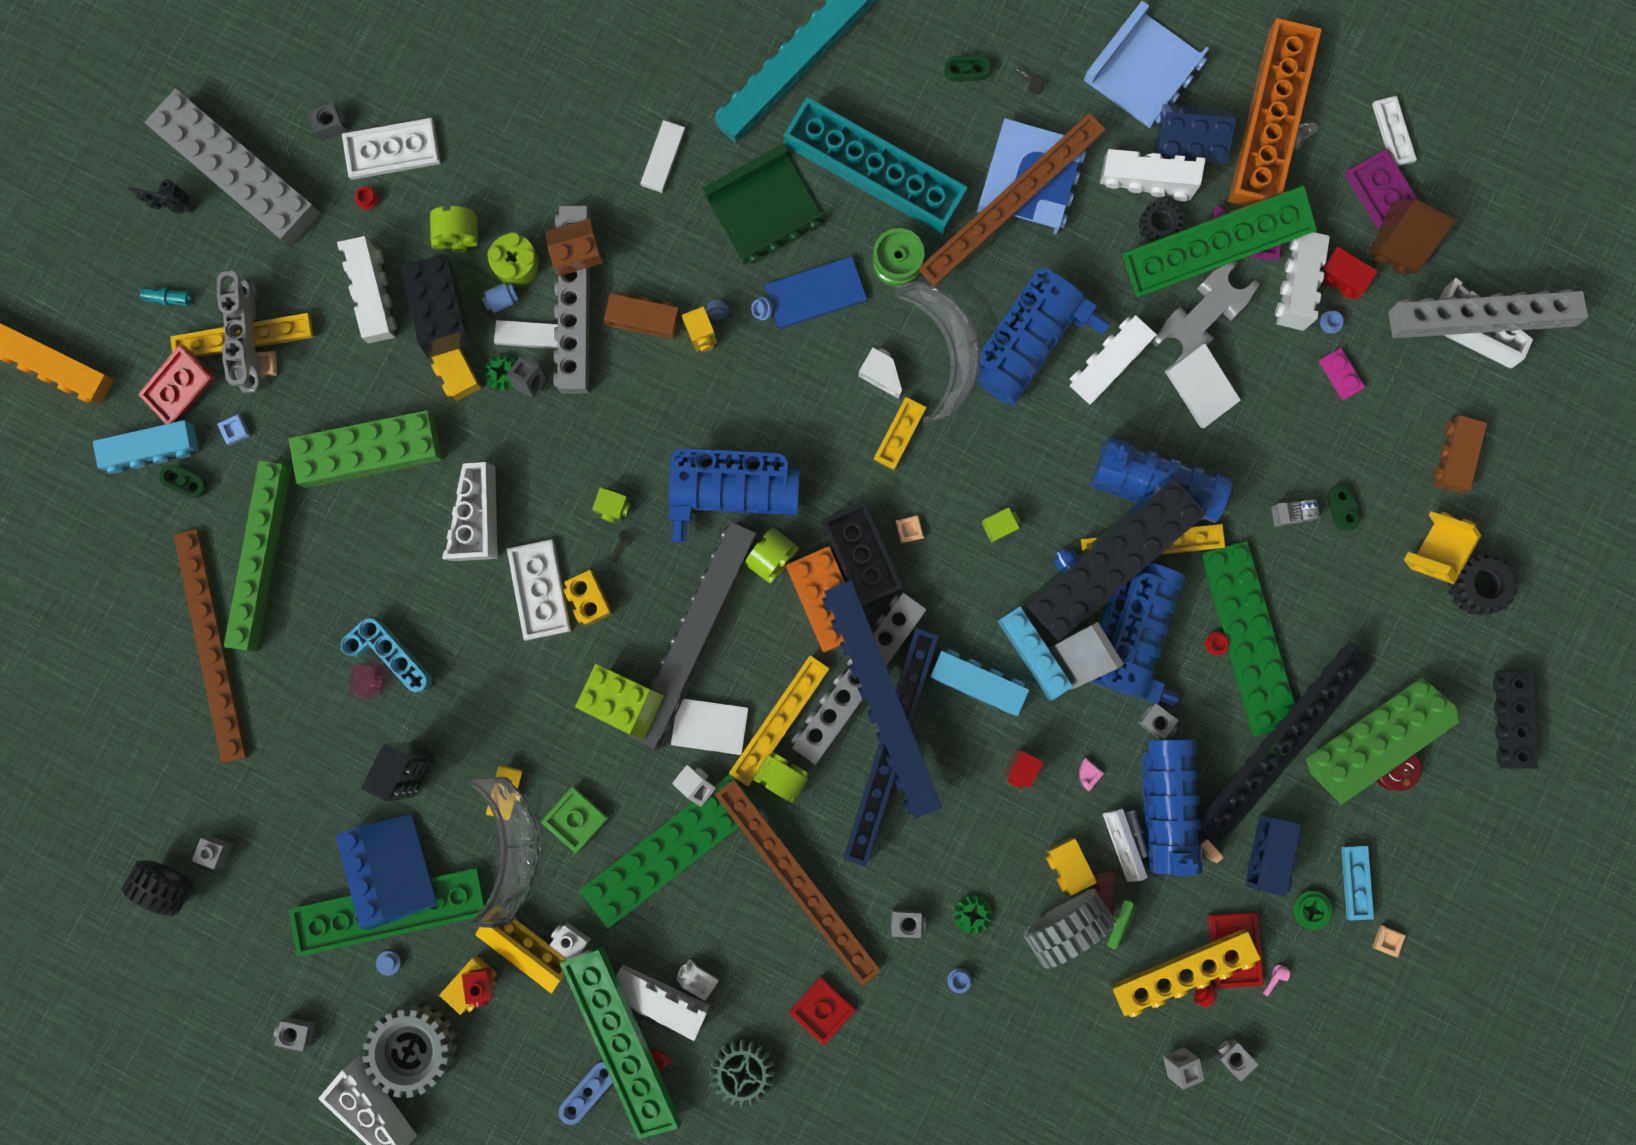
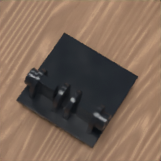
(169, 196)

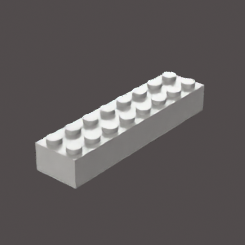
(232, 167)

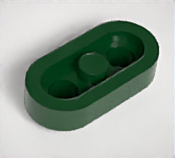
(966, 68)
(184, 481)
(1341, 508)

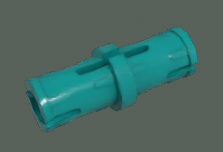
(165, 296)

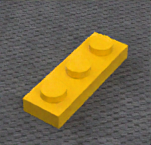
(899, 433)

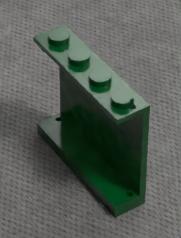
(763, 205)

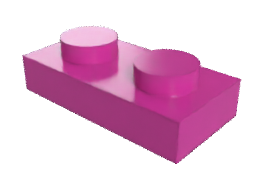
(1341, 374)

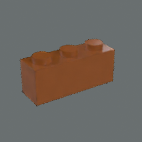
(642, 315)
(1459, 454)

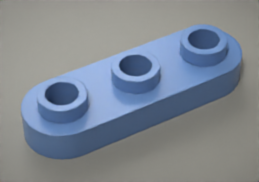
(580, 1099)

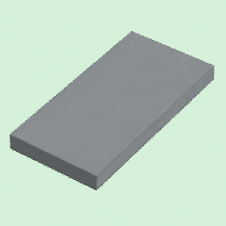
(1086, 655)

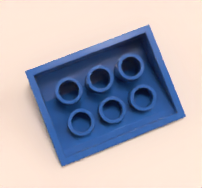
(386, 871)

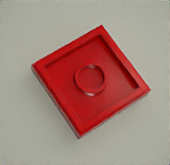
(822, 1010)

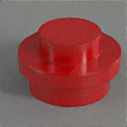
(366, 197)
(1216, 643)
(1205, 996)

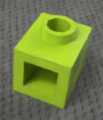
(611, 505)
(1001, 524)

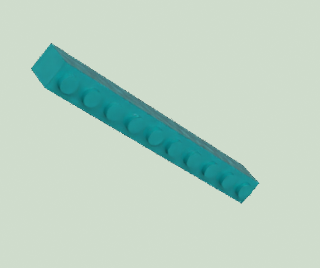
(788, 66)

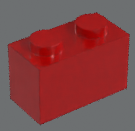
(1347, 274)
(1022, 770)

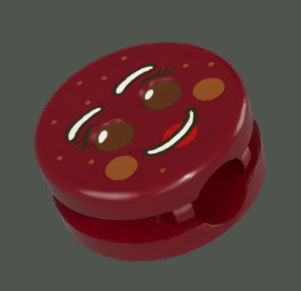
(1402, 776)

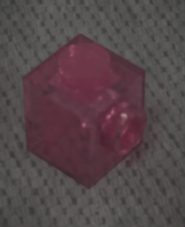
(366, 681)

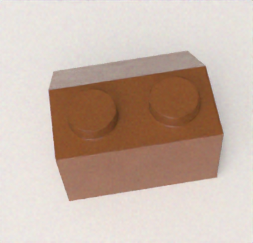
(573, 247)

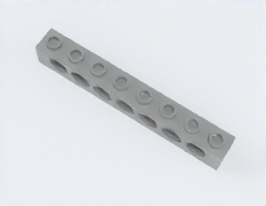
(1570, 313)
(579, 379)
(814, 750)

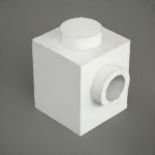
(694, 785)
(569, 940)

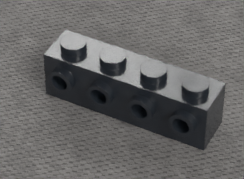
(1516, 720)

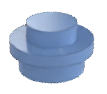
(762, 308)
(717, 309)
(1331, 322)
(388, 963)
(959, 980)

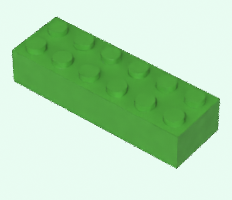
(365, 449)
(1382, 740)

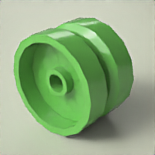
(898, 243)

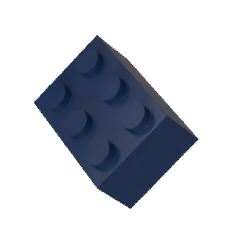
(1195, 133)
(1273, 855)

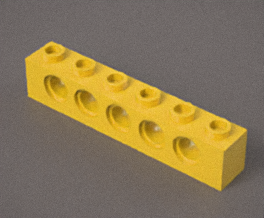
(1245, 958)

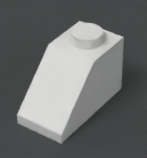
(881, 372)

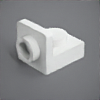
(696, 980)

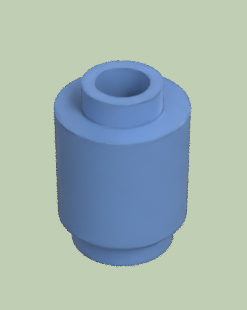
(500, 297)

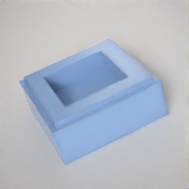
(234, 429)

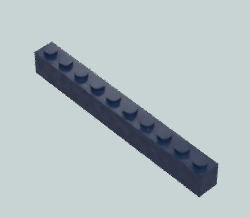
(883, 700)
(880, 775)

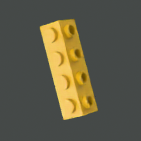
(526, 952)

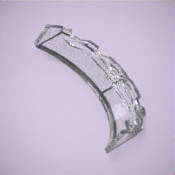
(960, 339)
(518, 850)

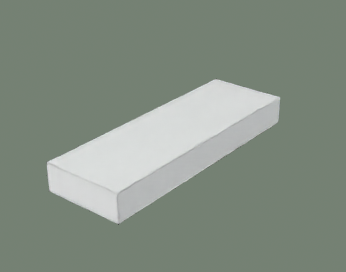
(1394, 130)
(663, 156)
(525, 334)
(1124, 845)

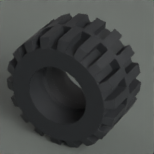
(1501, 581)
(157, 887)

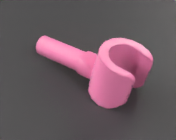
(1279, 972)

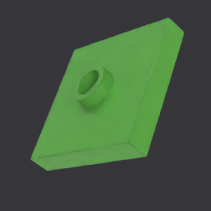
(574, 819)
(1122, 924)

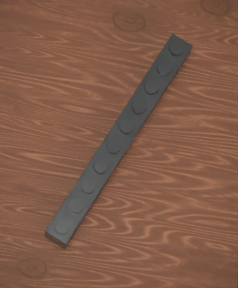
(698, 628)

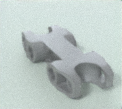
(1219, 299)
(238, 313)

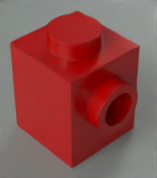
(478, 986)

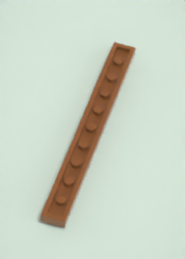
(1011, 200)
(210, 646)
(797, 882)

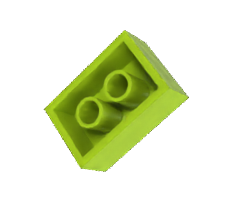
(619, 701)

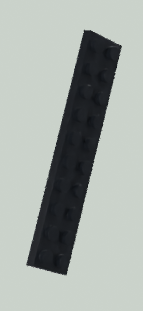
(1283, 744)

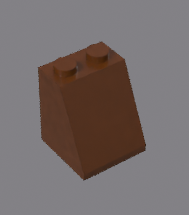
(1409, 235)

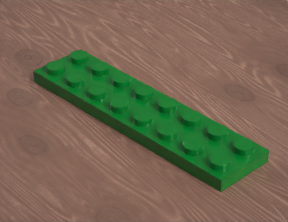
(1219, 241)
(1249, 636)
(660, 857)
(335, 923)
(620, 1043)

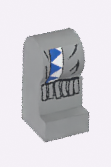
(1295, 512)

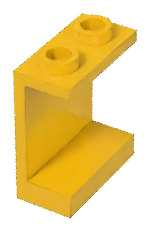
(1445, 548)

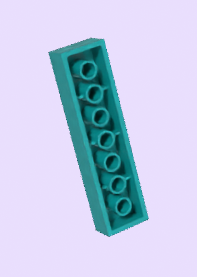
(874, 165)

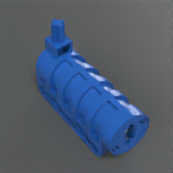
(1033, 335)
(1135, 473)
(729, 488)
(1142, 632)
(1171, 807)

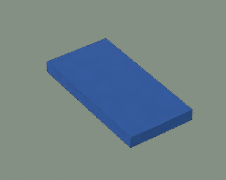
(815, 293)

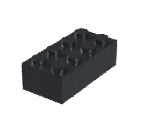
(436, 305)
(862, 554)
(398, 771)

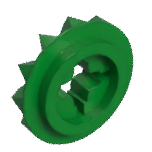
(491, 375)
(966, 905)
(1316, 920)

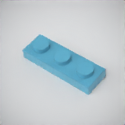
(1357, 882)

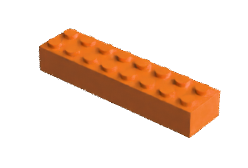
(1274, 112)

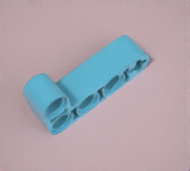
(392, 658)

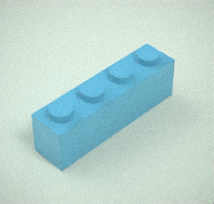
(145, 446)
(1035, 654)
(979, 683)

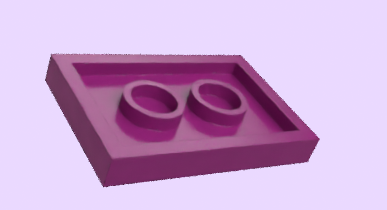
(1378, 185)

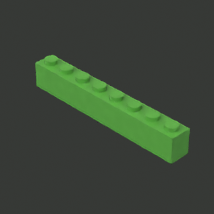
(257, 556)

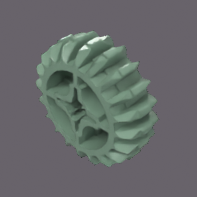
(736, 1093)

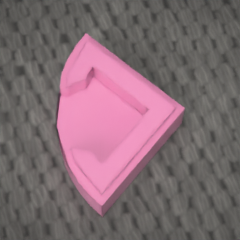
(1089, 774)

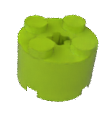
(453, 228)
(504, 251)
(771, 555)
(780, 778)

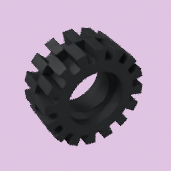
(1160, 208)

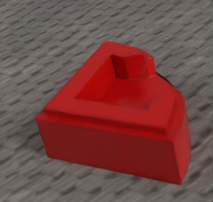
(660, 1058)

